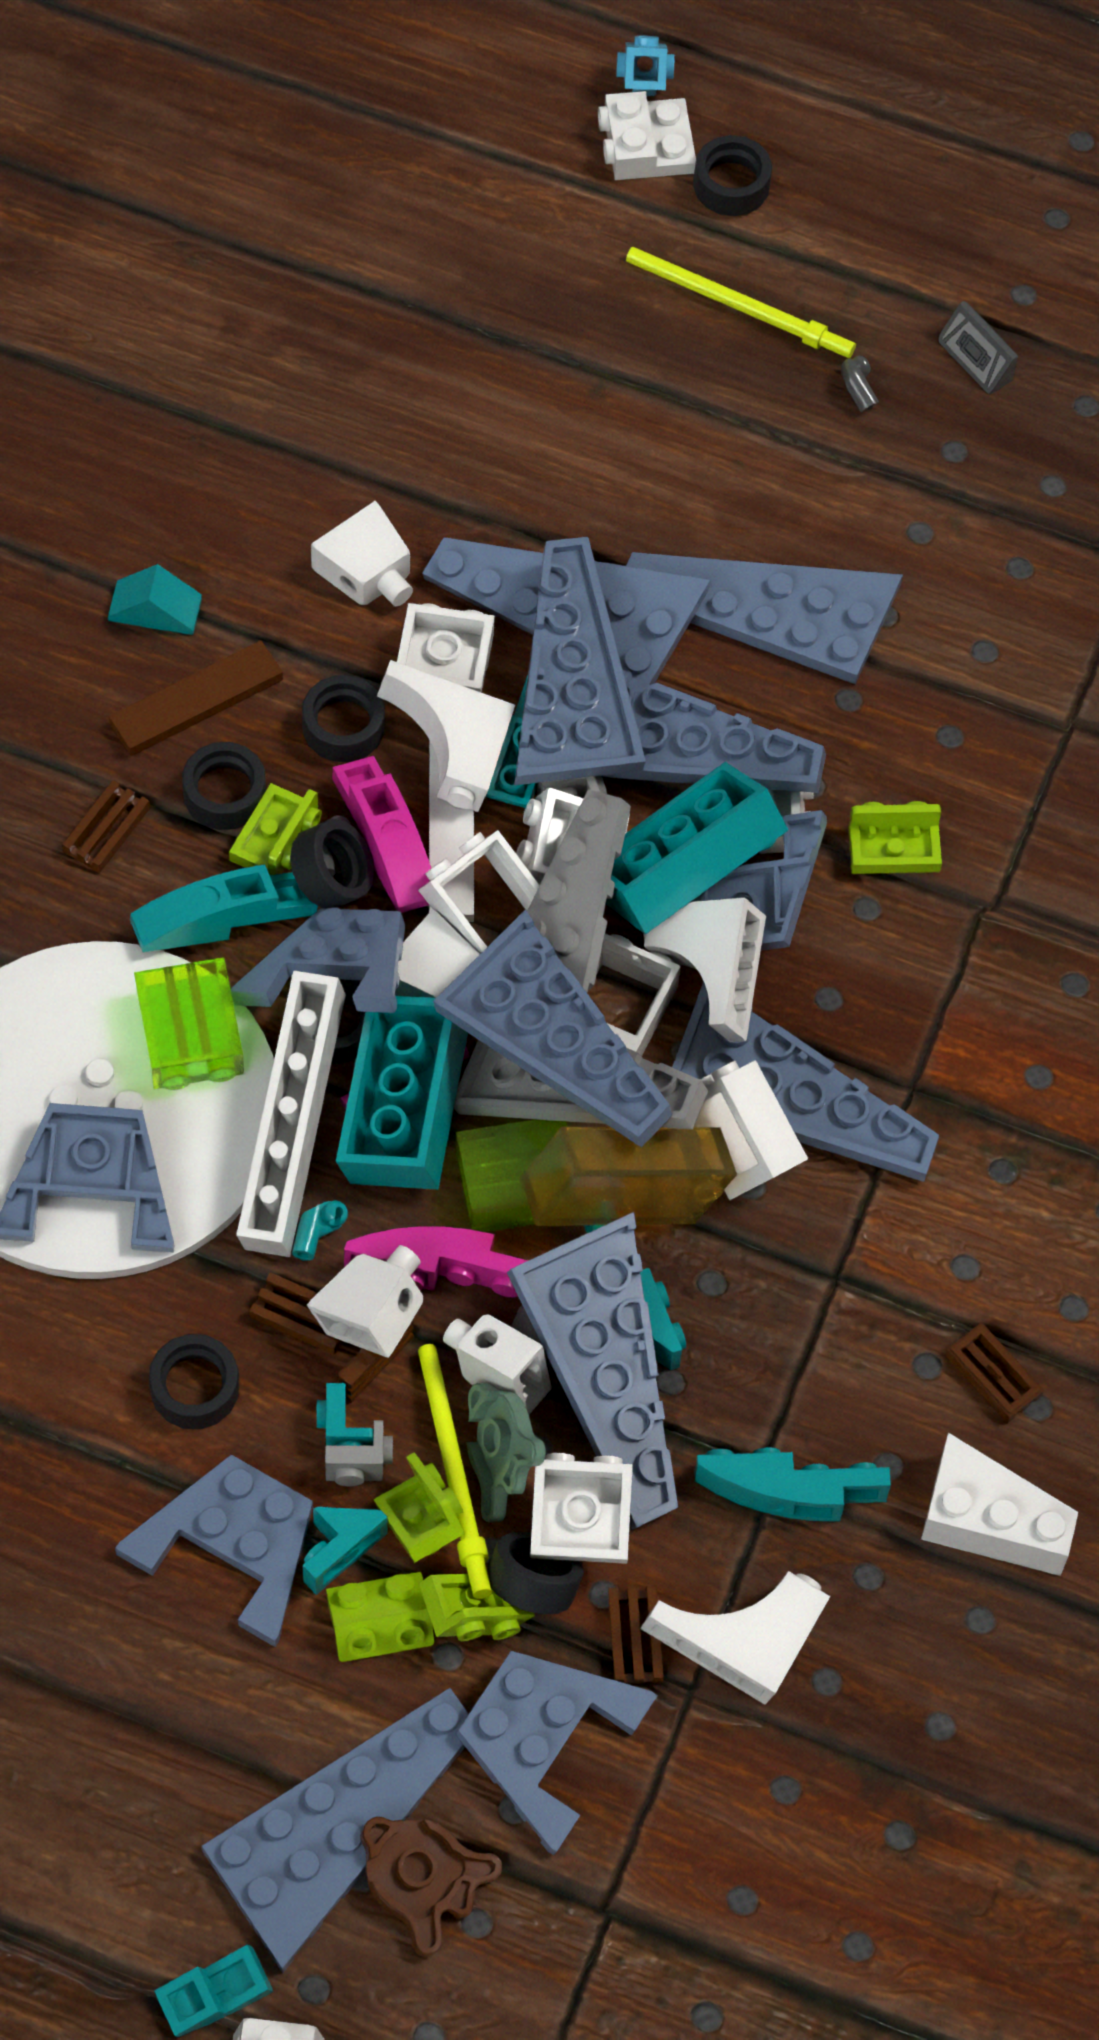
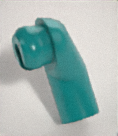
(316, 1224)

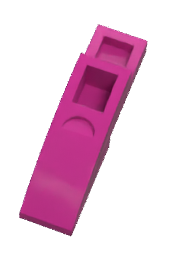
(387, 829)
(457, 1253)

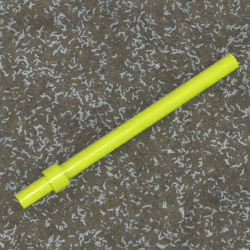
(812, 333)
(471, 1547)

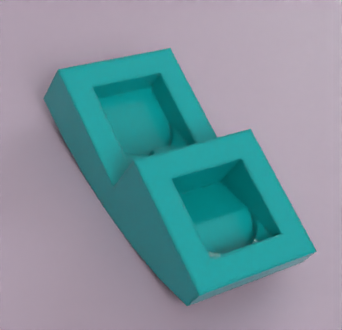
(213, 1992)

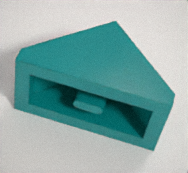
(155, 601)

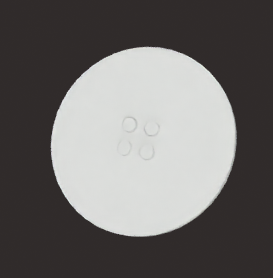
(79, 1040)

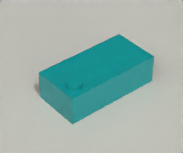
(692, 845)
(402, 1097)

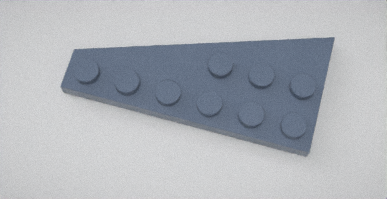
(643, 605)
(792, 611)
(576, 692)
(691, 738)
(545, 1022)
(815, 1097)
(601, 1345)
(306, 1847)

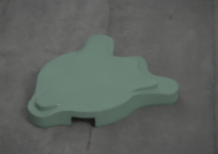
(503, 1447)

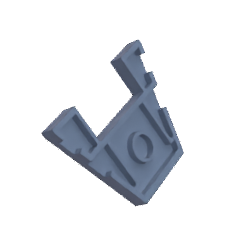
(777, 885)
(339, 945)
(90, 1156)
(244, 1522)
(526, 1722)

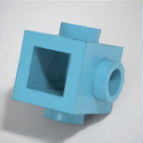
(648, 80)

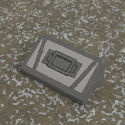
(978, 349)

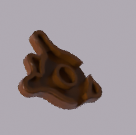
(420, 1873)

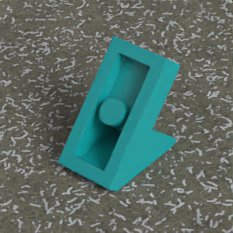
(350, 1536)

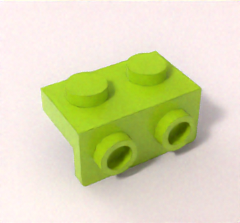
(273, 828)
(895, 838)
(421, 1511)
(461, 1615)
(379, 1617)

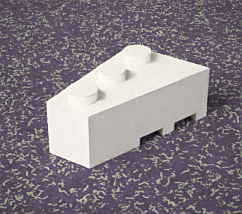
(996, 1512)

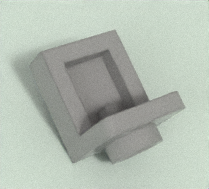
(359, 1463)

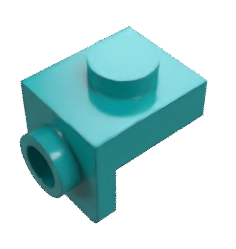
(332, 1416)

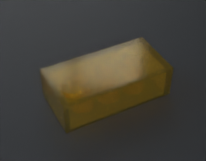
(603, 1176)

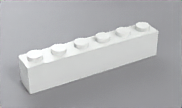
(291, 1114)

